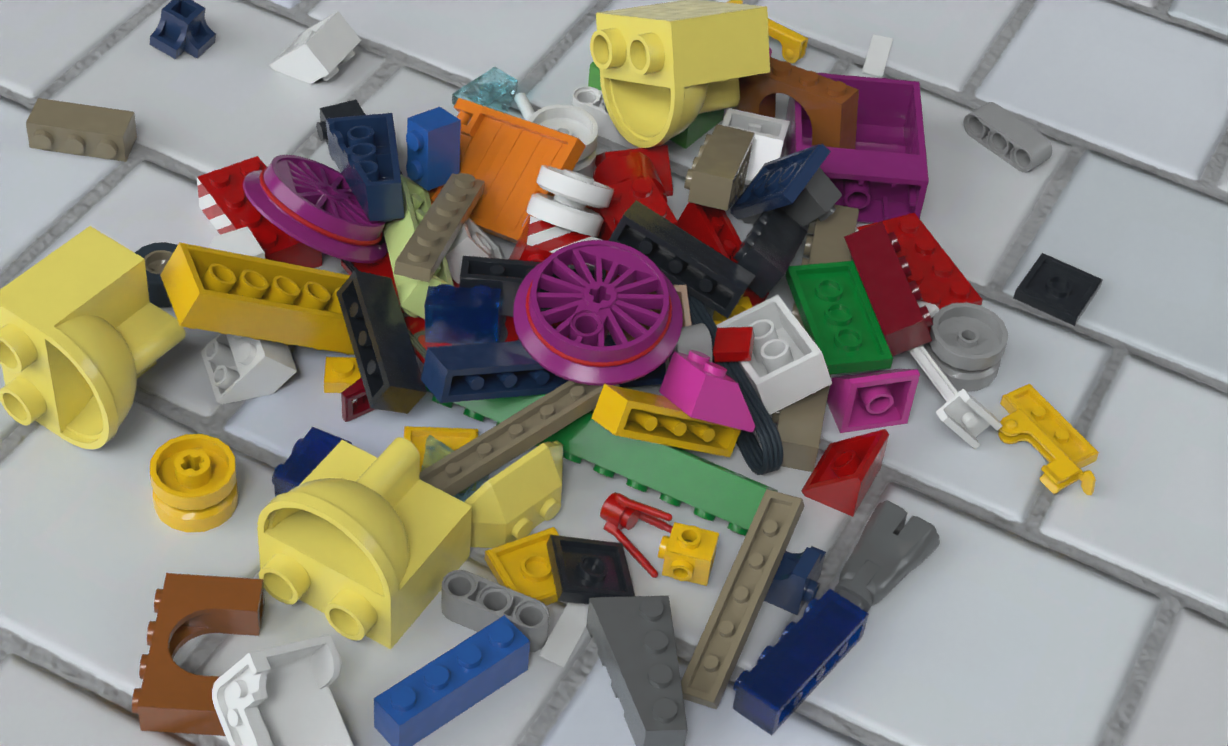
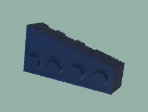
(369, 162)

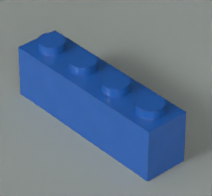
(451, 683)

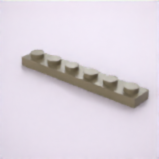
(439, 227)
(512, 437)
(741, 599)

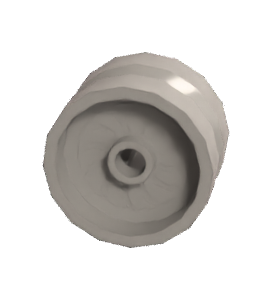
(967, 344)

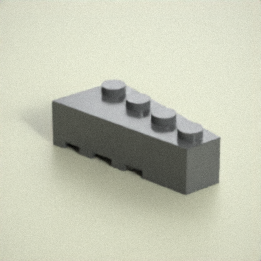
(641, 658)

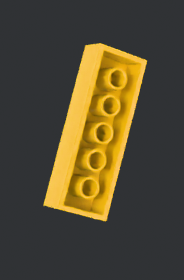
(256, 298)

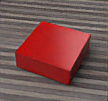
(733, 344)

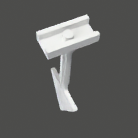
(962, 411)

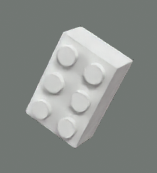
(784, 357)

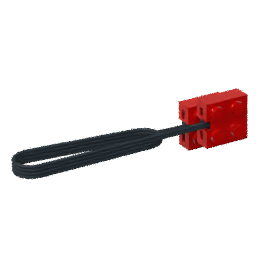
(758, 460)

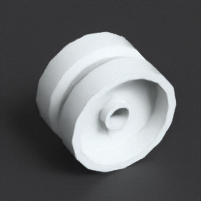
(576, 123)
(568, 204)

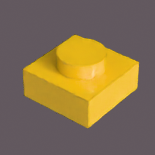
(340, 373)

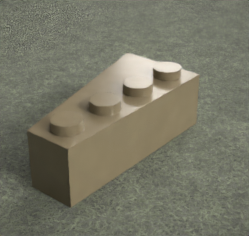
(720, 168)

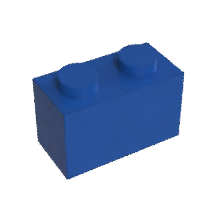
(433, 147)

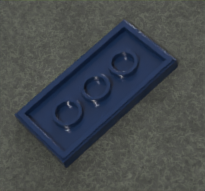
(779, 182)

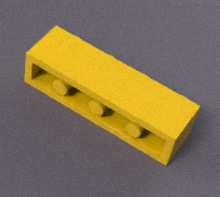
(660, 421)

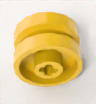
(194, 482)

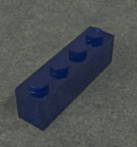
(799, 661)

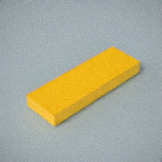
(1052, 423)

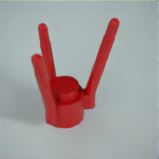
(624, 513)

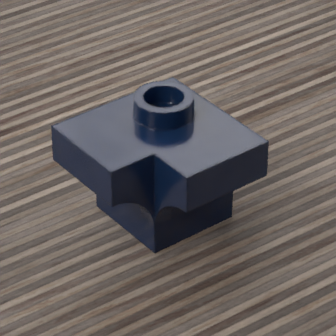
(182, 29)
(796, 580)

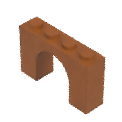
(828, 102)
(186, 609)

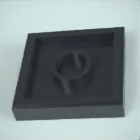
(1058, 289)
(588, 569)

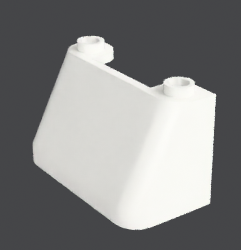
(282, 697)

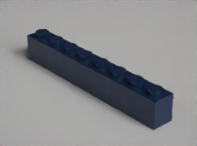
(497, 372)

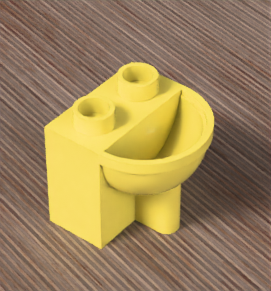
(675, 62)
(80, 338)
(363, 541)

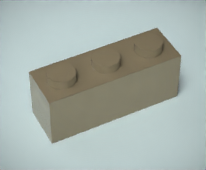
(81, 129)

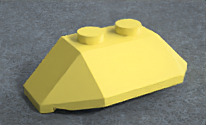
(518, 497)

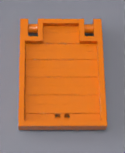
(508, 158)

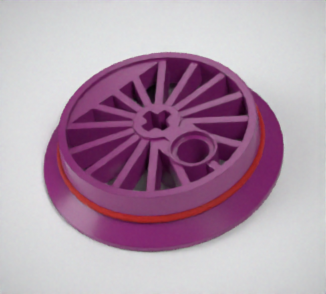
(315, 208)
(596, 310)

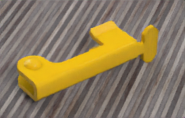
(792, 43)
(1061, 469)

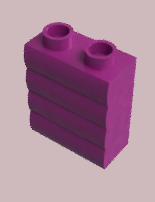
(889, 163)

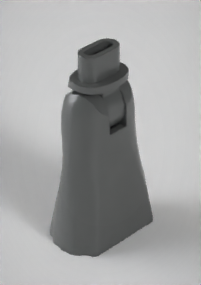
(885, 554)

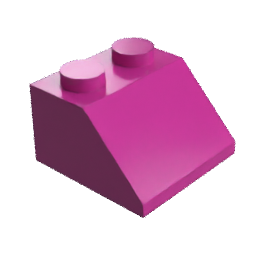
(705, 391)
(872, 399)

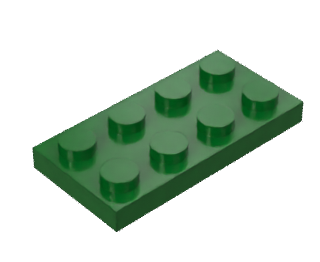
(839, 316)

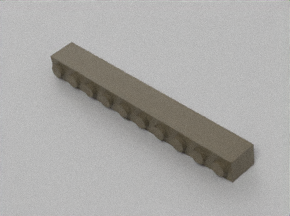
(803, 421)

